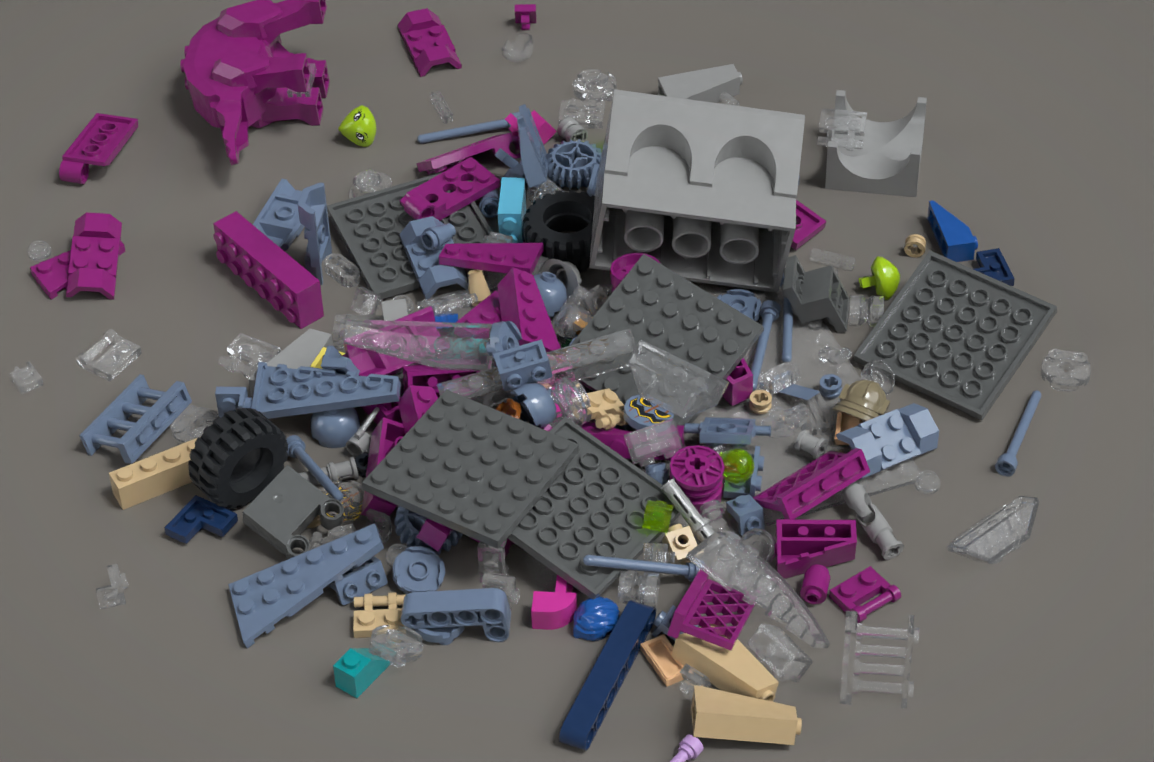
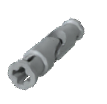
(879, 529)

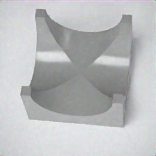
(888, 157)

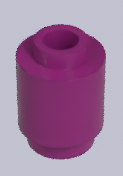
(815, 584)

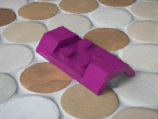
(427, 40)
(94, 254)
(376, 363)

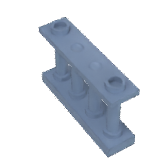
(146, 429)

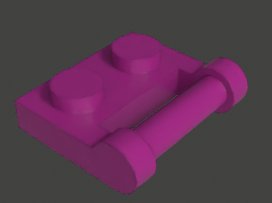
(862, 588)

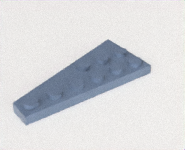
(307, 390)
(294, 583)

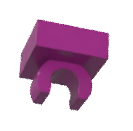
(525, 15)

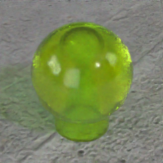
(737, 465)

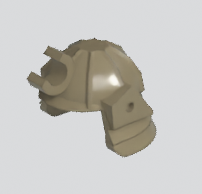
(862, 400)

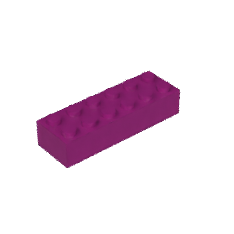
(268, 270)

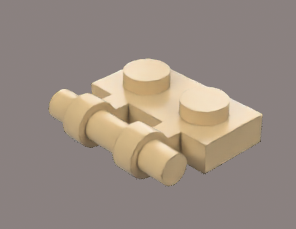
(606, 409)
(368, 619)

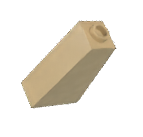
(728, 670)
(742, 718)

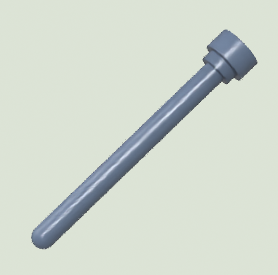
(466, 130)
(769, 312)
(787, 329)
(296, 449)
(1007, 462)
(689, 570)

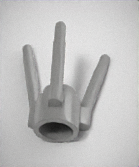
(360, 441)

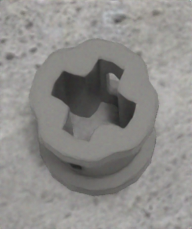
(811, 444)

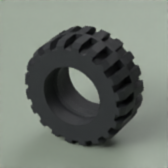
(561, 213)
(237, 457)

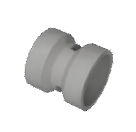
(570, 129)

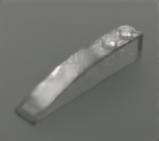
(426, 343)
(743, 569)

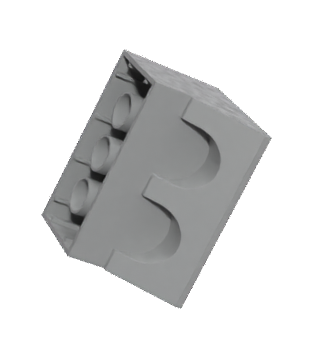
(698, 188)

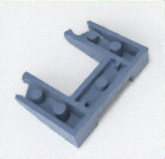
(531, 149)

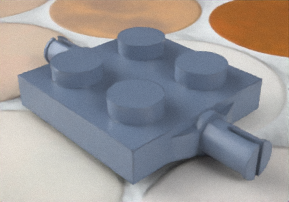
(727, 431)

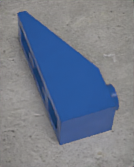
(951, 234)

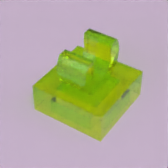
(657, 516)

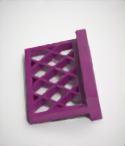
(814, 483)
(695, 603)

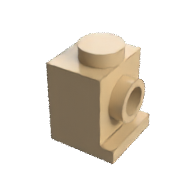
(671, 538)

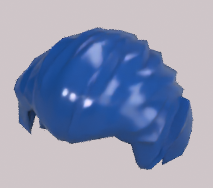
(595, 618)

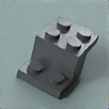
(816, 294)

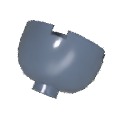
(552, 291)
(535, 404)
(334, 427)

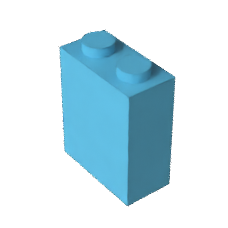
(512, 208)

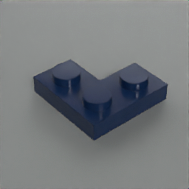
(994, 265)
(200, 514)

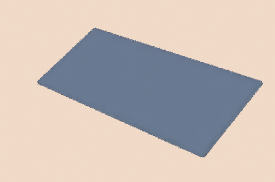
(800, 392)

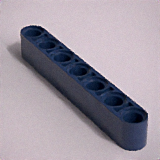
(607, 675)

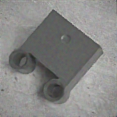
(287, 509)

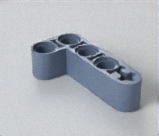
(459, 608)

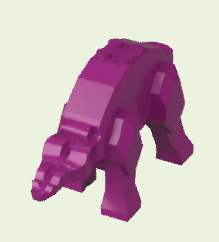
(243, 72)

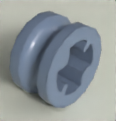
(835, 389)

